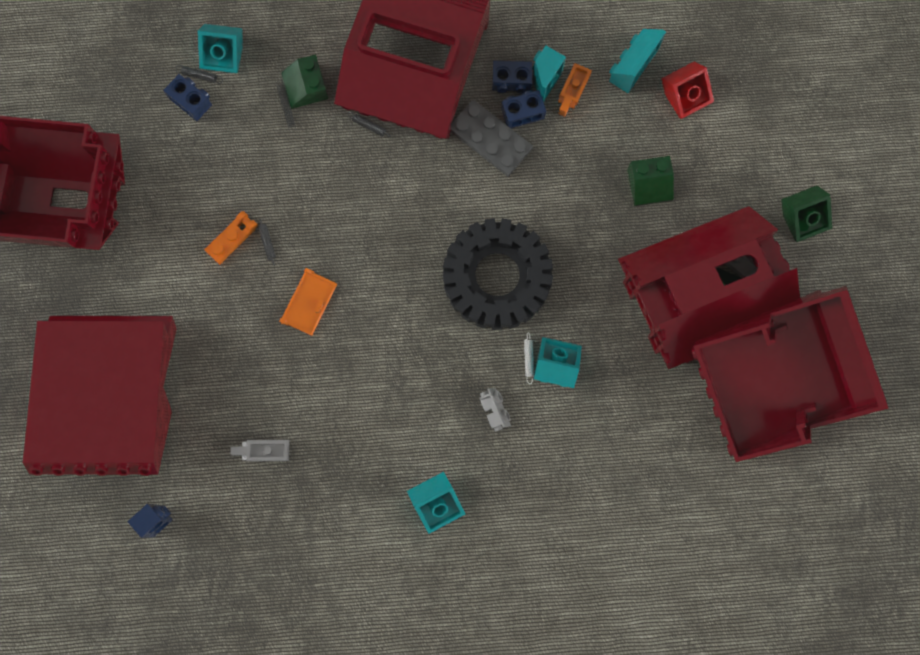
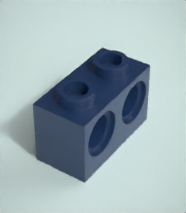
(512, 71)
(186, 98)
(525, 113)
(150, 520)

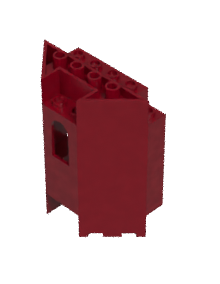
(57, 155)
(684, 292)

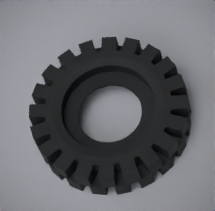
(497, 238)

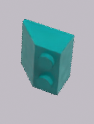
(220, 48)
(547, 70)
(558, 362)
(436, 502)

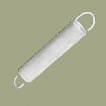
(529, 358)

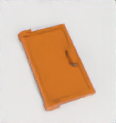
(307, 300)

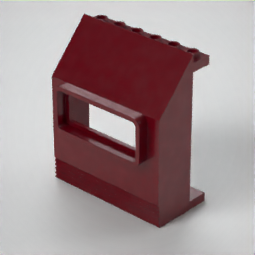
(402, 88)

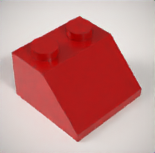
(688, 89)

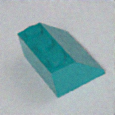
(636, 58)

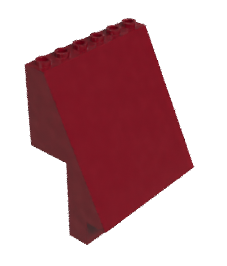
(789, 373)
(99, 395)

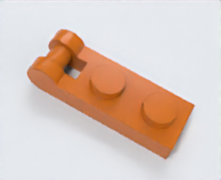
(231, 237)

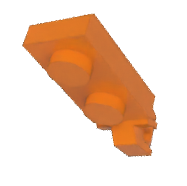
(573, 88)

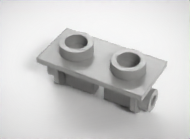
(500, 415)

